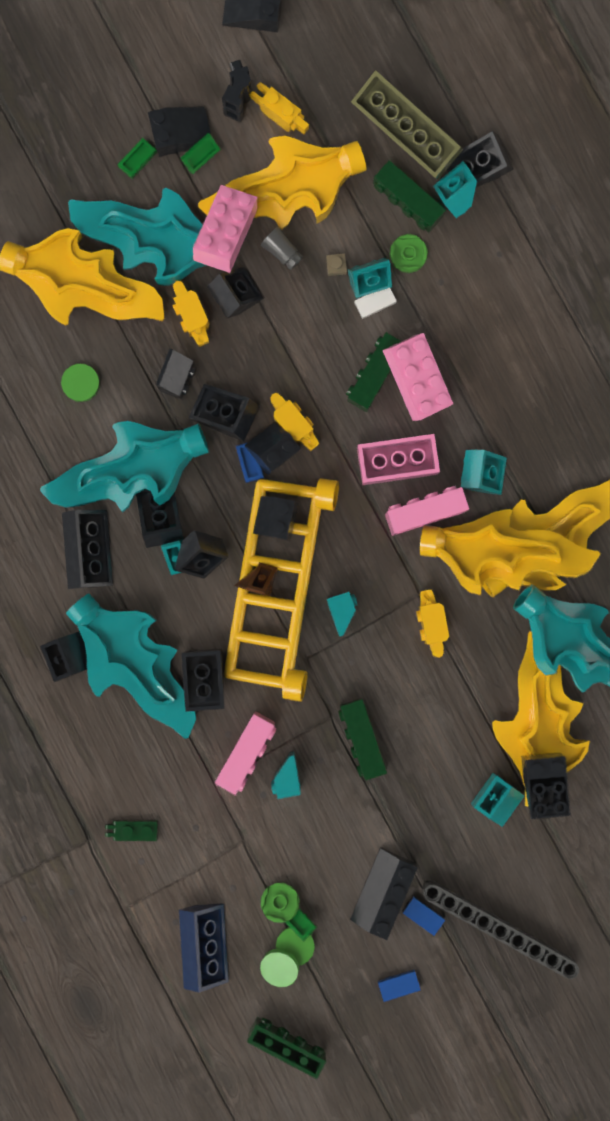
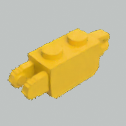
(280, 109)
(192, 313)
(292, 421)
(433, 622)

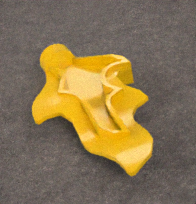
(298, 178)
(75, 278)
(572, 518)
(497, 551)
(542, 717)

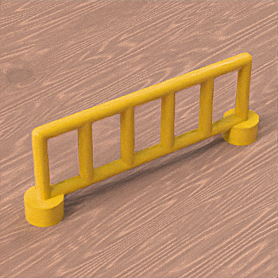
(292, 680)

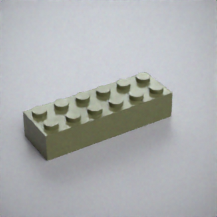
(407, 125)

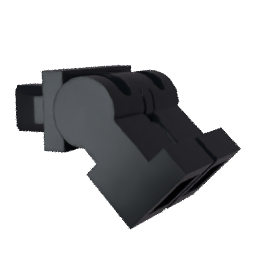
(237, 92)

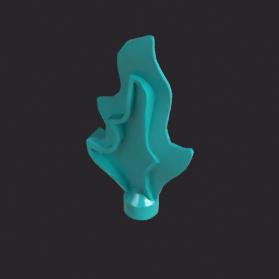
(150, 236)
(138, 462)
(567, 637)
(126, 656)

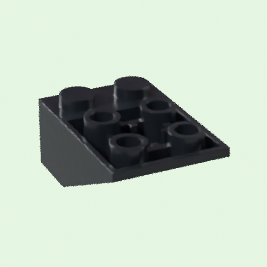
(546, 785)

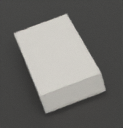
(375, 302)

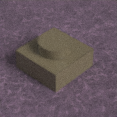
(336, 264)

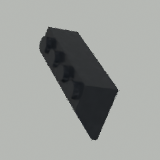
(87, 549)
(383, 893)

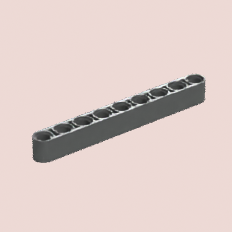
(508, 933)

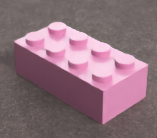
(225, 228)
(418, 377)
(398, 459)
(427, 511)
(245, 752)

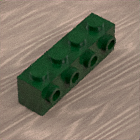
(287, 1047)

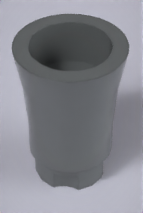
(282, 248)

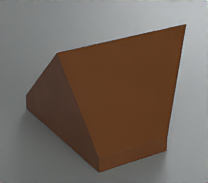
(259, 580)

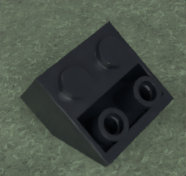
(65, 656)

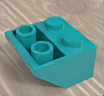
(497, 800)

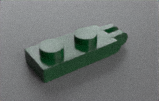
(133, 830)

